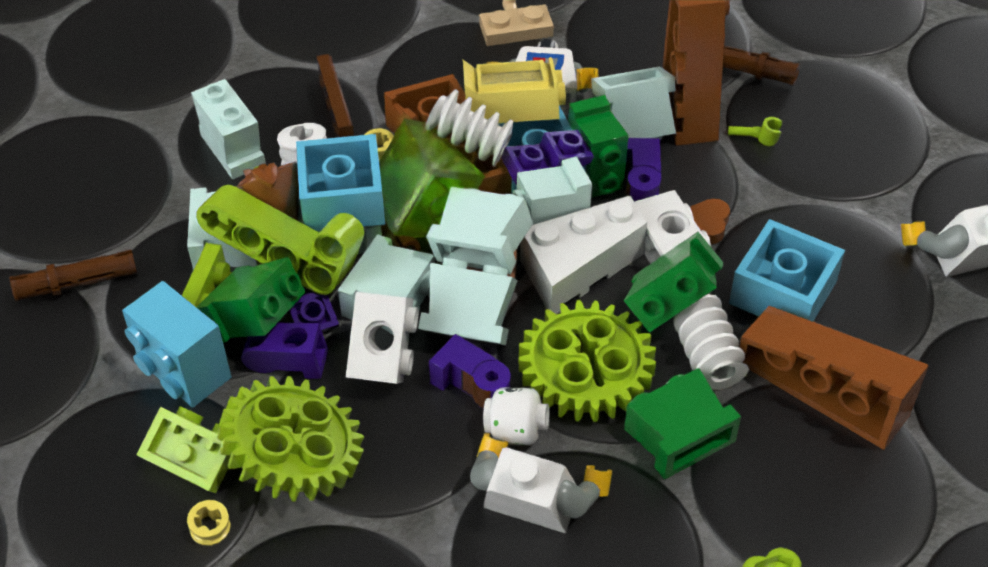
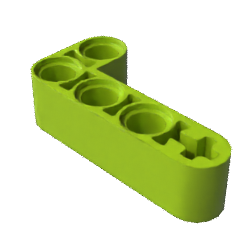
(270, 235)

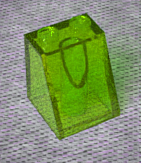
(418, 178)

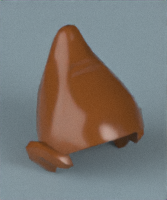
(274, 186)

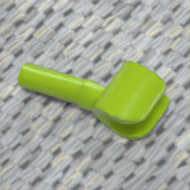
(767, 134)

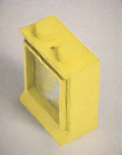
(516, 89)

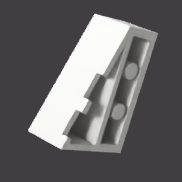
(581, 248)

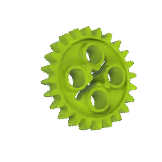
(553, 360)
(290, 438)

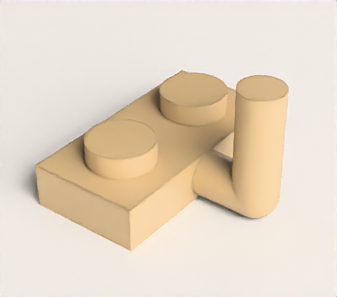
(516, 24)

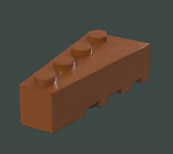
(696, 60)
(416, 103)
(835, 373)

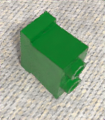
(605, 140)
(673, 282)
(253, 298)
(681, 422)

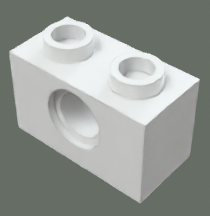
(667, 223)
(364, 356)

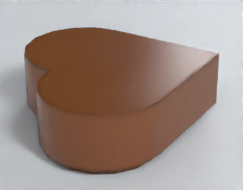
(712, 217)

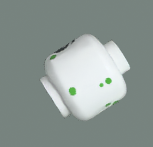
(515, 415)

